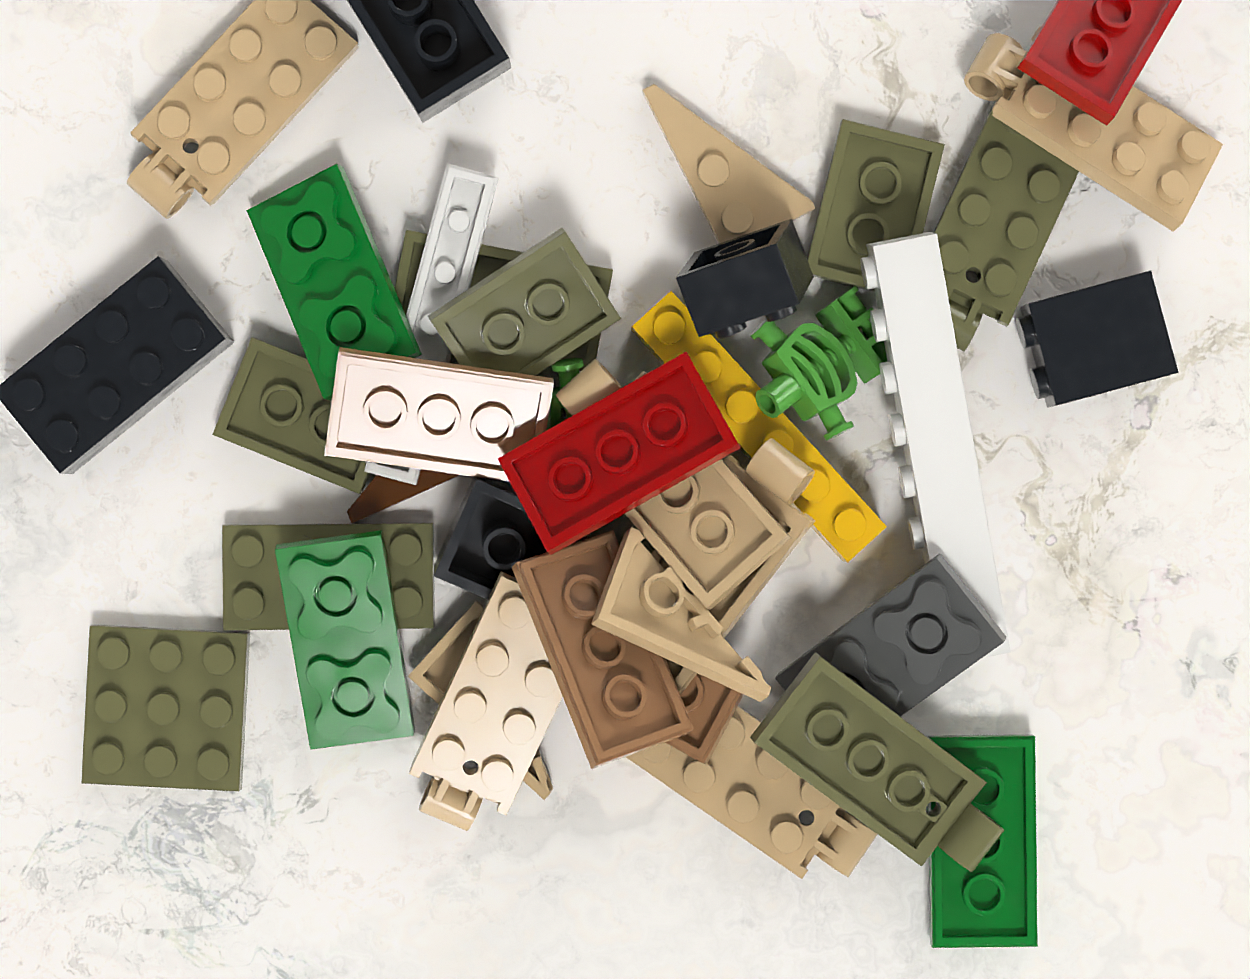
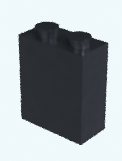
(1096, 339)

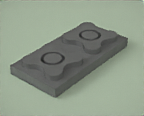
(909, 639)

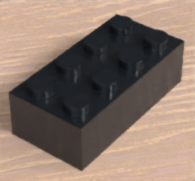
(433, 48)
(113, 366)

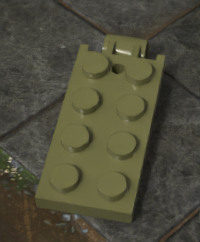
(998, 224)
(877, 766)

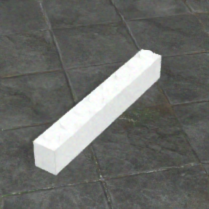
(932, 414)

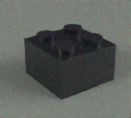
(745, 280)
(486, 538)

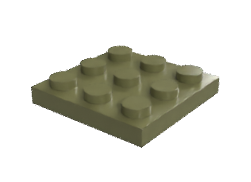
(165, 708)

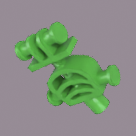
(817, 366)

